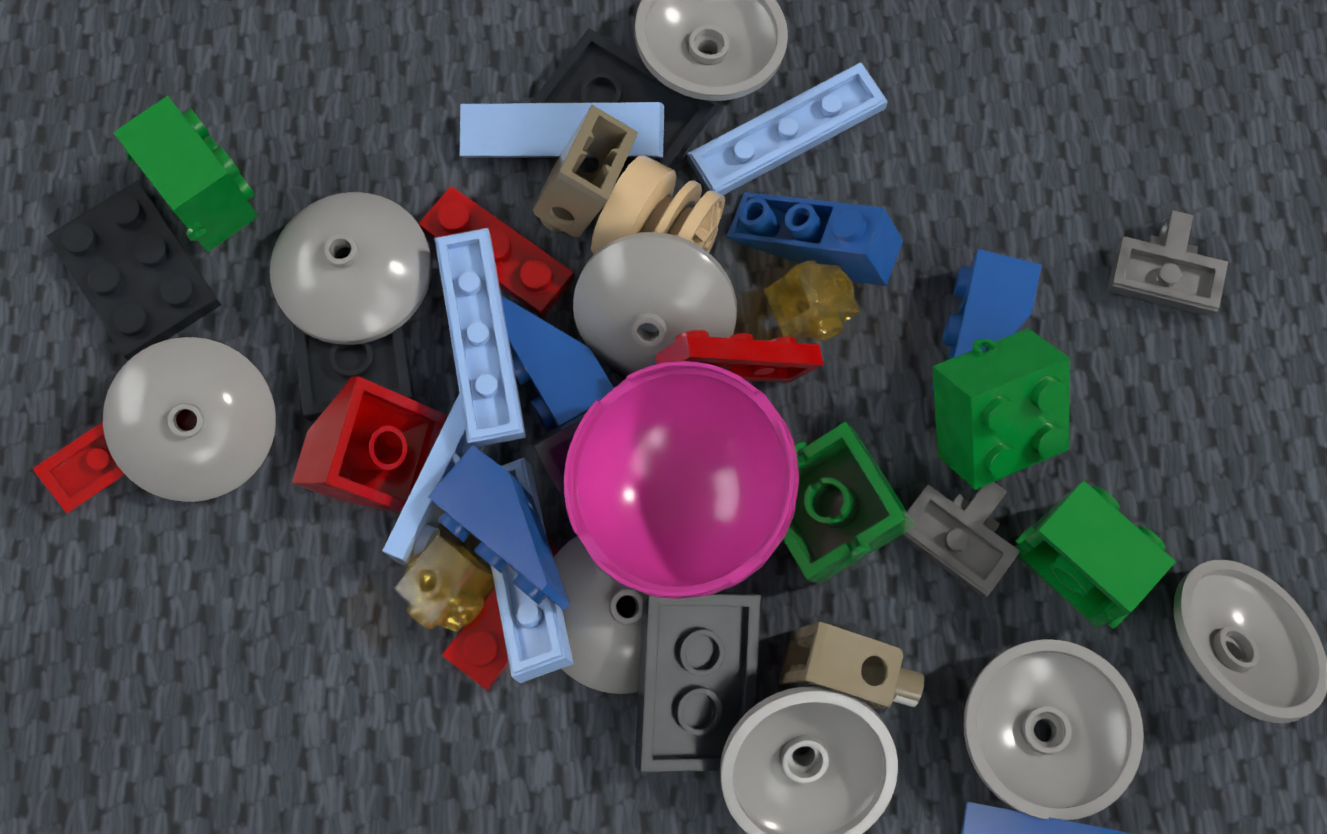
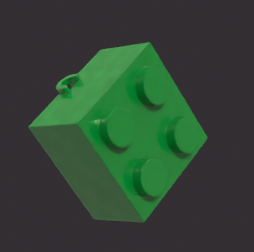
(189, 172)
(1002, 407)
(841, 506)
(1094, 555)

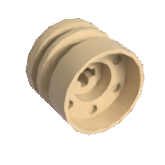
(646, 203)

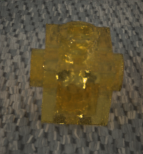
(812, 301)
(445, 585)

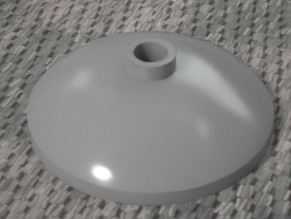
(743, 35)
(653, 282)
(356, 295)
(231, 411)
(600, 640)
(1250, 641)
(1091, 721)
(830, 789)

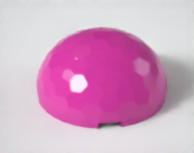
(681, 480)

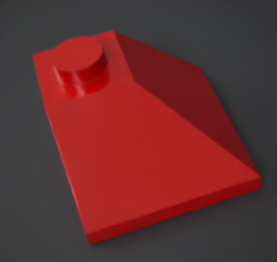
(368, 446)

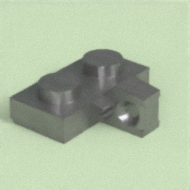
(1169, 269)
(962, 536)

